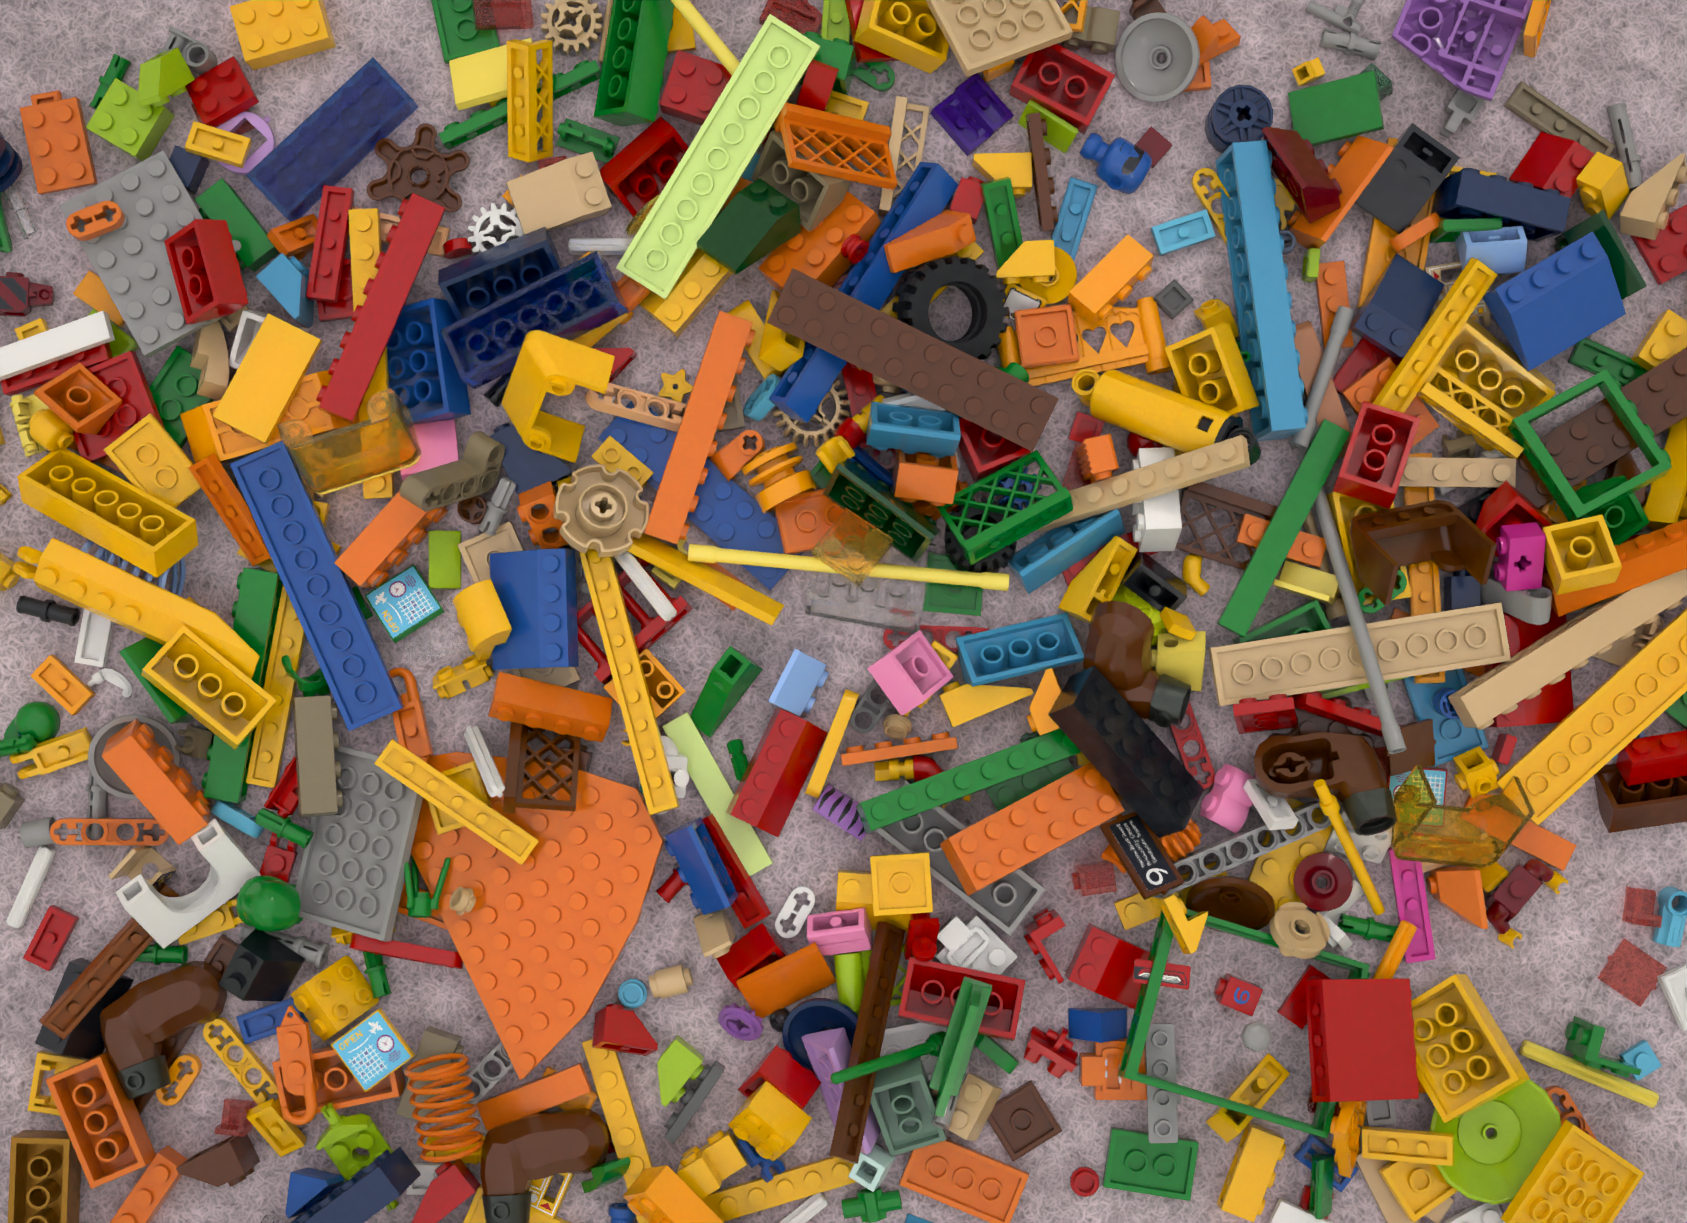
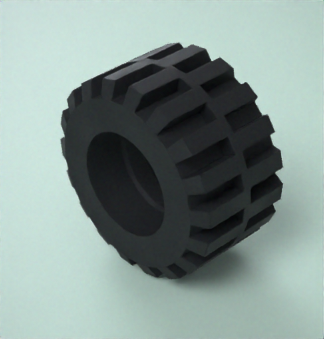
(956, 554)

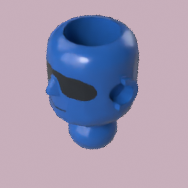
(1119, 163)

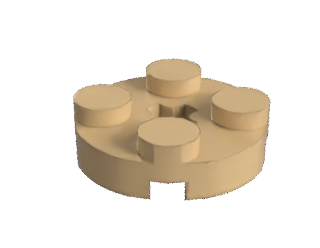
(1289, 940)

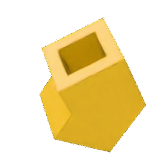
(1308, 72)

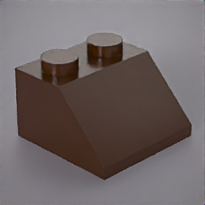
(223, 1162)

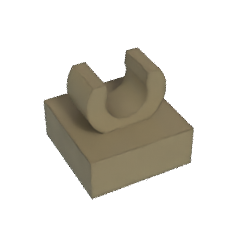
(1460, 447)
(195, 742)

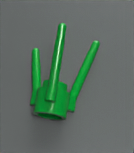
(420, 903)

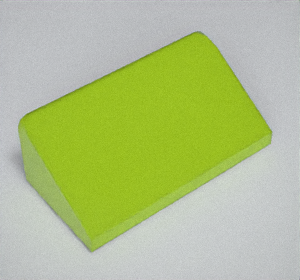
(1059, 132)
(444, 559)

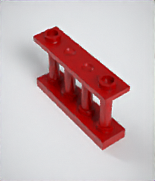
(651, 628)

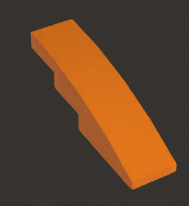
(534, 1096)

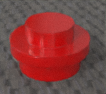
(1084, 1181)

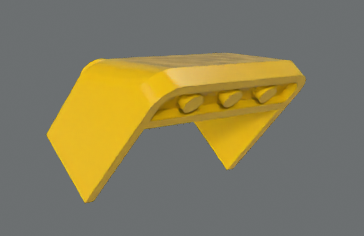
(554, 367)

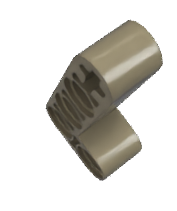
(459, 479)

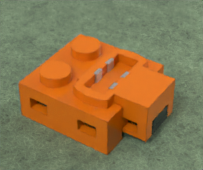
(1101, 1072)

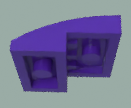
(982, 106)

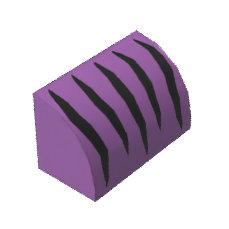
(840, 810)

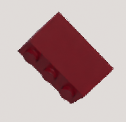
(1302, 173)

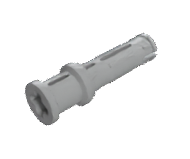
(312, 952)

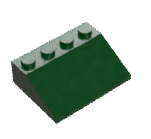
(875, 503)

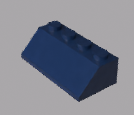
(498, 272)

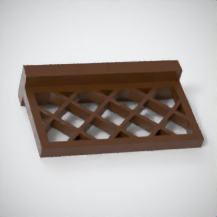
(1228, 501)
(516, 770)

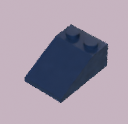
(1397, 307)

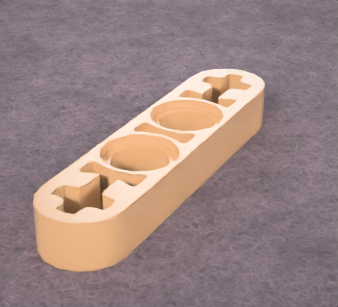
(641, 403)

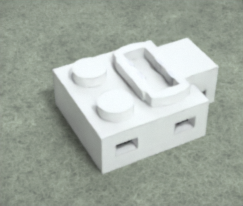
(973, 946)

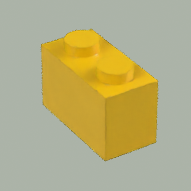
(1602, 185)

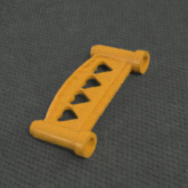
(1145, 346)

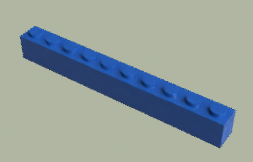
(869, 282)

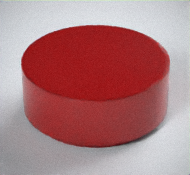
(457, 248)

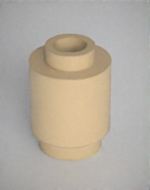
(670, 981)

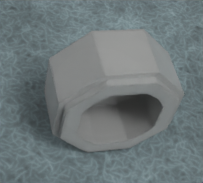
(1256, 1036)

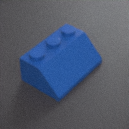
(701, 866)

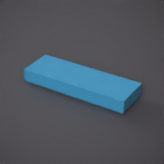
(1073, 215)

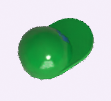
(35, 719)

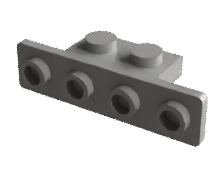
(1164, 1065)

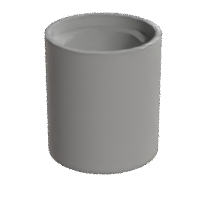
(36, 832)

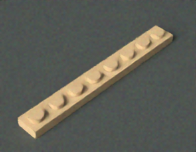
(1156, 480)

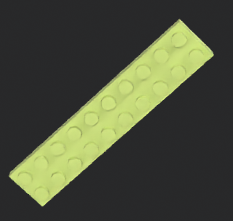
(718, 156)

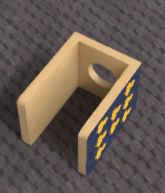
(137, 858)

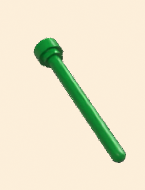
(931, 1046)

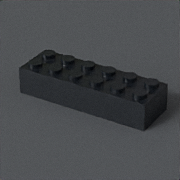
(1126, 752)

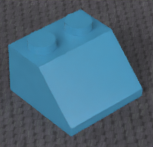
(288, 284)

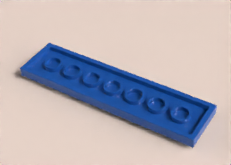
(722, 508)

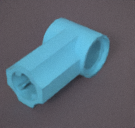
(1672, 918)

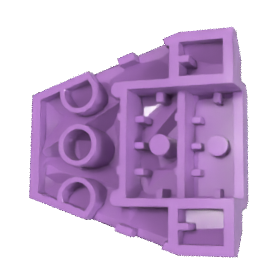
(1463, 39)

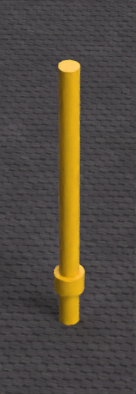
(1331, 808)

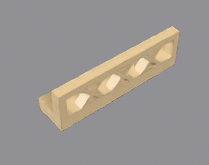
(895, 143)

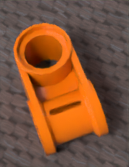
(734, 457)

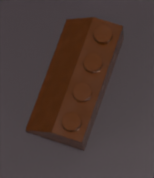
(1640, 804)

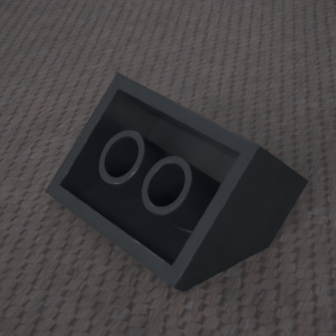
(86, 1038)

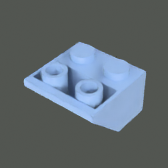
(1497, 249)

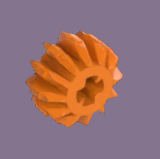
(1181, 842)

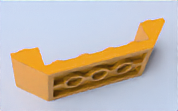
(212, 436)

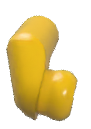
(1191, 574)

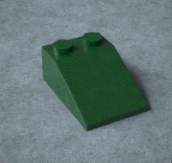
(751, 227)

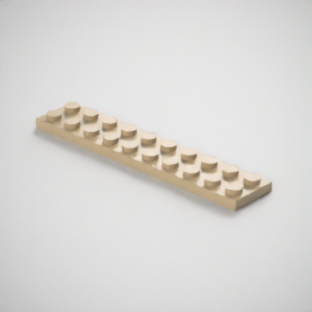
(1332, 658)

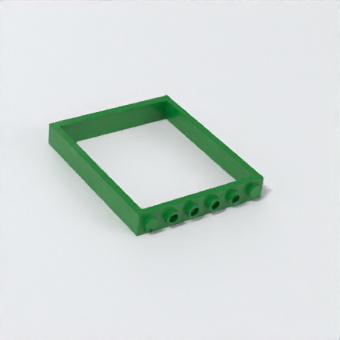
(1145, 1008)

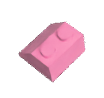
(910, 673)

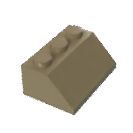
(813, 192)

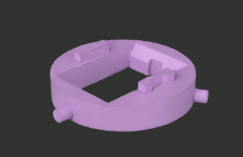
(262, 126)

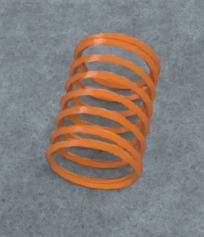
(463, 1135)

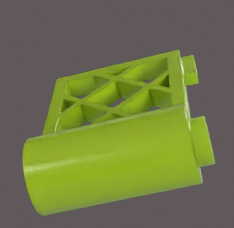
(851, 976)

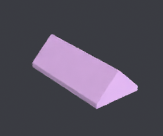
(830, 1053)

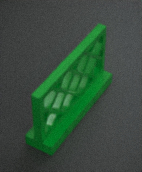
(1013, 527)
(959, 1040)

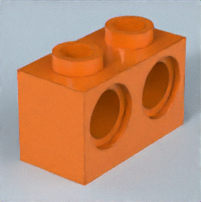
(542, 518)

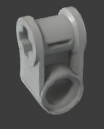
(190, 50)

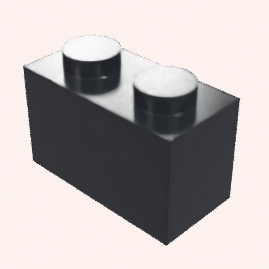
(1154, 583)

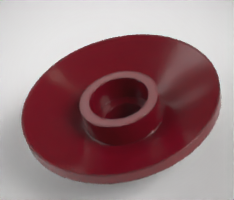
(1337, 877)

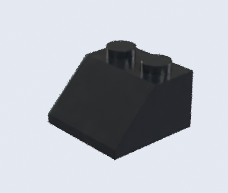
(261, 969)

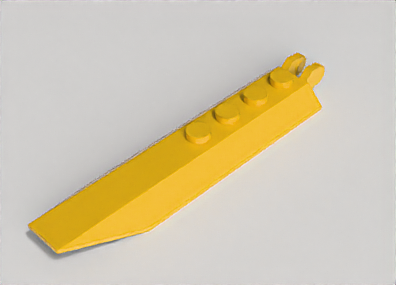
(129, 600)

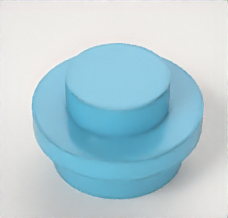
(632, 993)

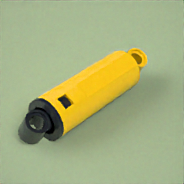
(1159, 412)

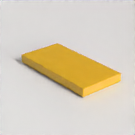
(267, 378)

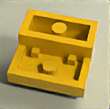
(482, 618)

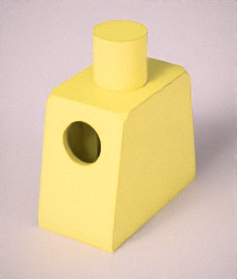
(1181, 658)

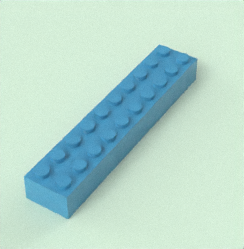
(1261, 289)

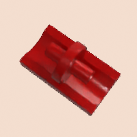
(921, 937)
(1052, 1046)

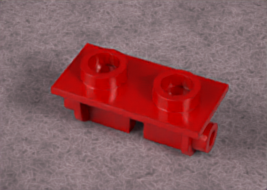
(283, 796)

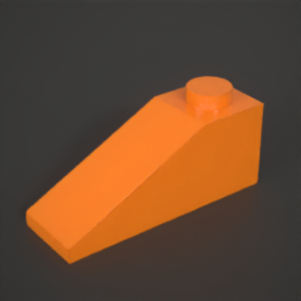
(931, 240)

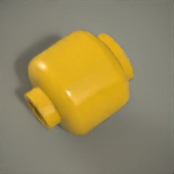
(50, 430)

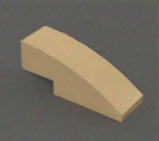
(212, 359)

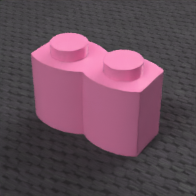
(1228, 801)

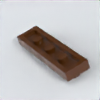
(1040, 160)

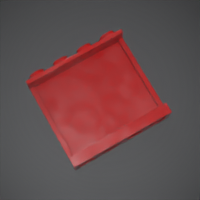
(1361, 1040)

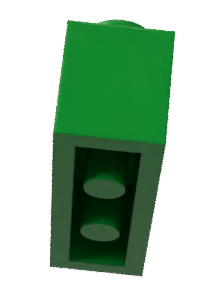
(223, 203)

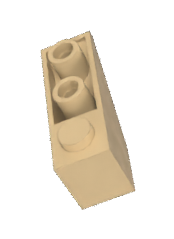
(1649, 203)
(714, 933)

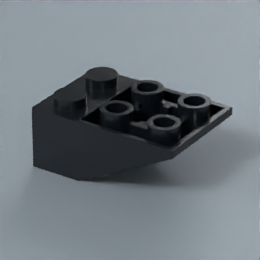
(1407, 179)

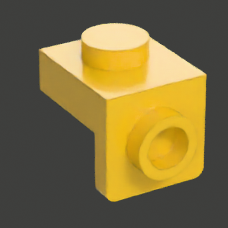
(1216, 313)

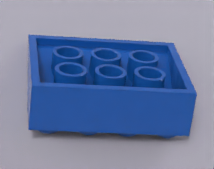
(1557, 301)
(426, 364)
(540, 606)

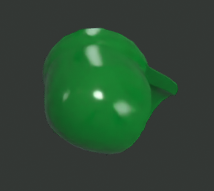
(268, 904)

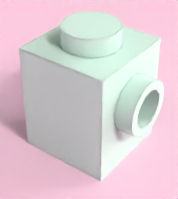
(872, 1168)

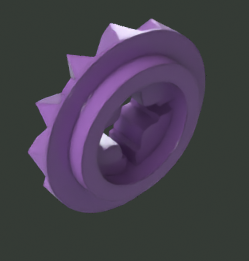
(730, 1021)

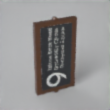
(1141, 855)

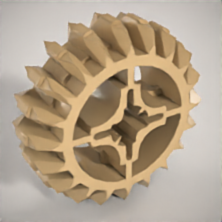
(829, 426)

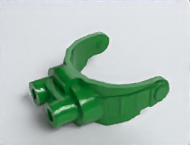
(308, 685)

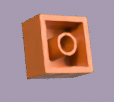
(925, 478)

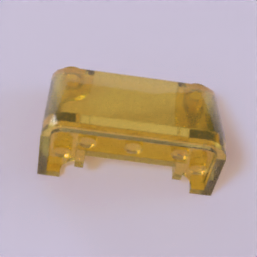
(356, 451)

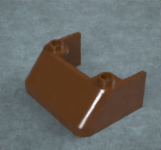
(1415, 535)

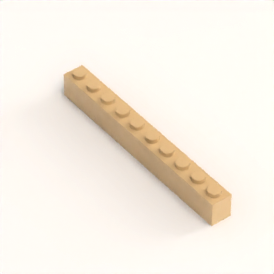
(1565, 649)

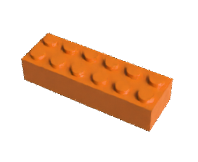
(1031, 828)

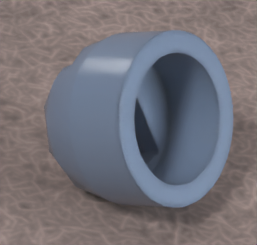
(1288, 236)

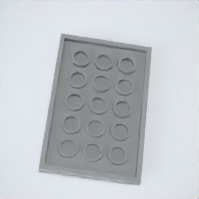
(134, 257)
(358, 857)

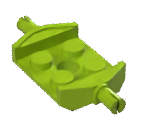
(346, 1135)

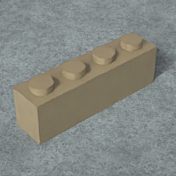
(315, 756)

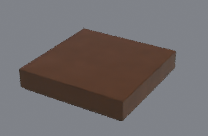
(1023, 1121)

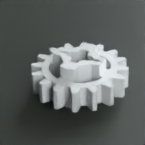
(495, 216)

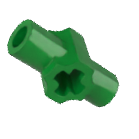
(871, 1205)

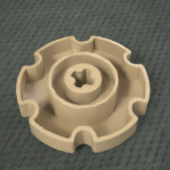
(580, 505)

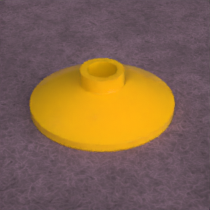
(1060, 285)

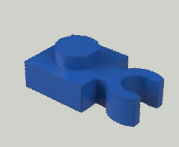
(754, 1159)

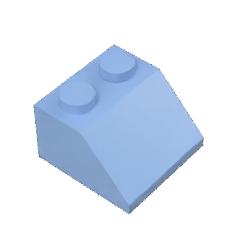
(798, 683)

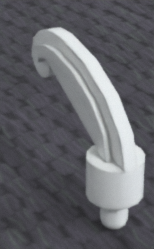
(113, 677)

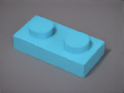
(1182, 232)

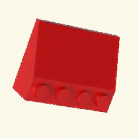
(1555, 699)

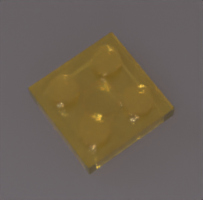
(852, 547)

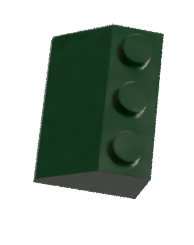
(1624, 270)

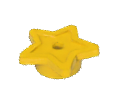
(679, 379)

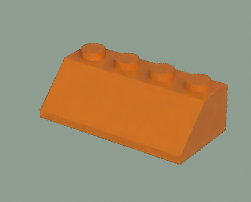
(1353, 172)

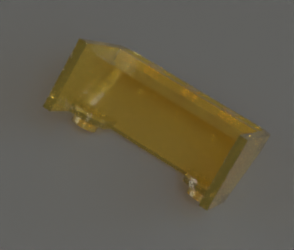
(1456, 834)

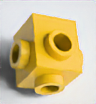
(1475, 772)

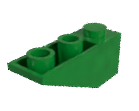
(723, 689)

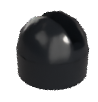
(782, 1014)

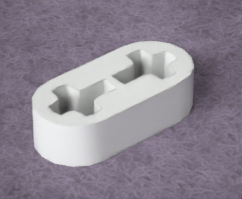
(801, 915)

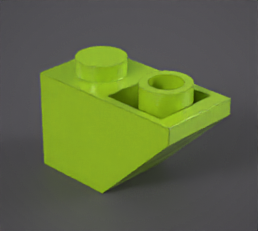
(163, 76)
(675, 1067)

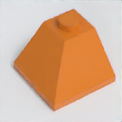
(1460, 892)

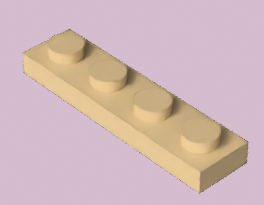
(1458, 472)

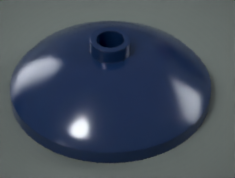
(814, 1017)

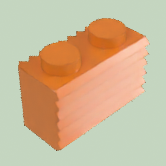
(1097, 458)

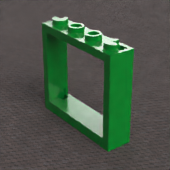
(1550, 472)

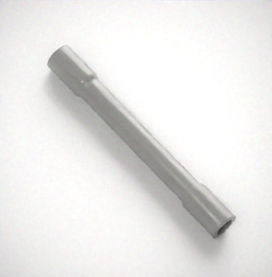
(1337, 334)

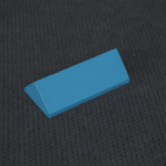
(1063, 548)
(1018, 649)

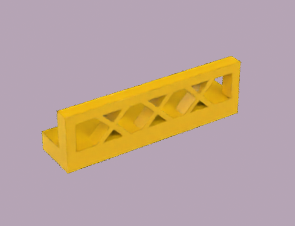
(525, 102)
(1468, 419)

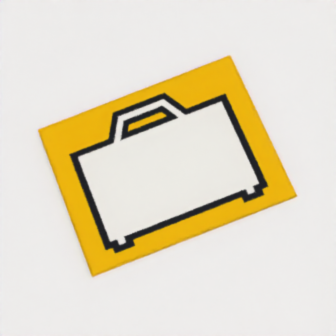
(1021, 299)

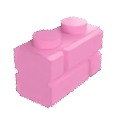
(840, 931)

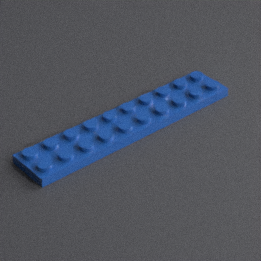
(317, 586)

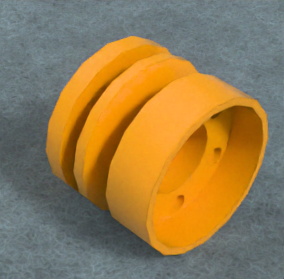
(778, 476)

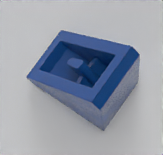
(1097, 1024)
(307, 1188)

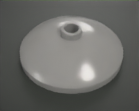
(1140, 51)
(103, 773)

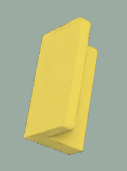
(1308, 583)

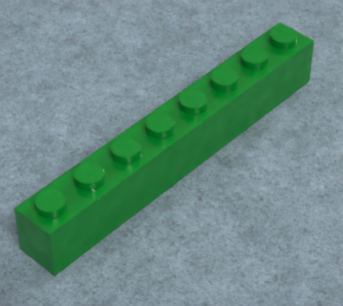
(255, 623)
(965, 780)

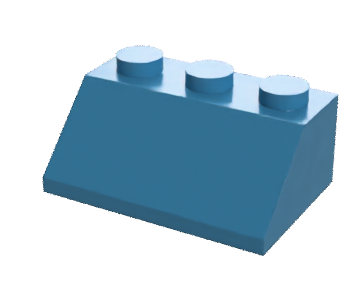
(913, 429)

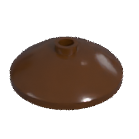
(1233, 901)

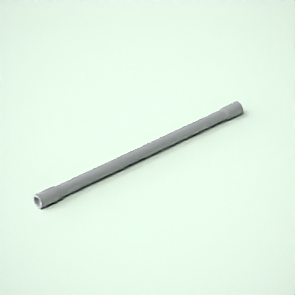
(1389, 726)

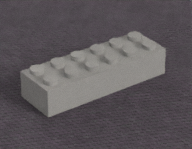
(1001, 902)

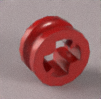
(854, 248)

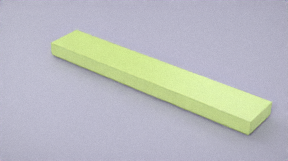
(716, 792)

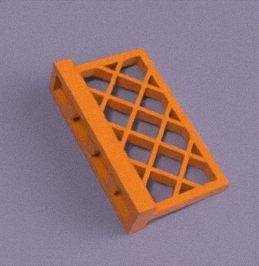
(841, 134)

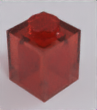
(1094, 878)

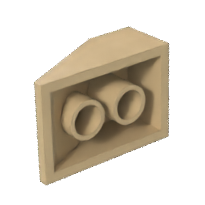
(560, 194)

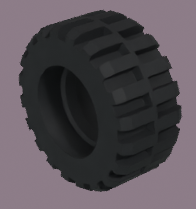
(975, 283)

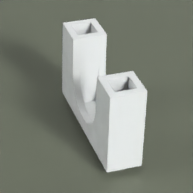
(171, 917)

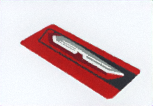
(1174, 974)

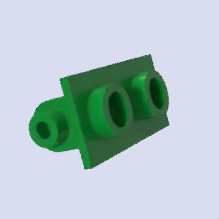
(586, 139)

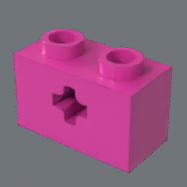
(1520, 556)

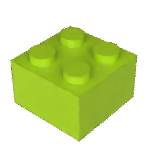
(126, 124)

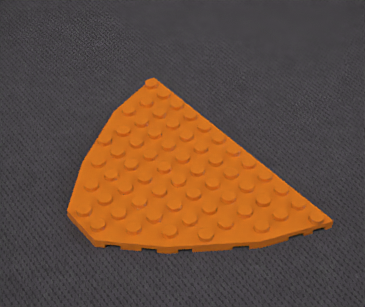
(558, 921)

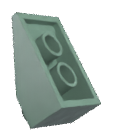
(905, 1107)

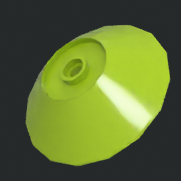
(1498, 1165)

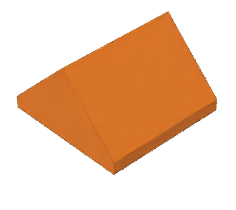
(79, 399)

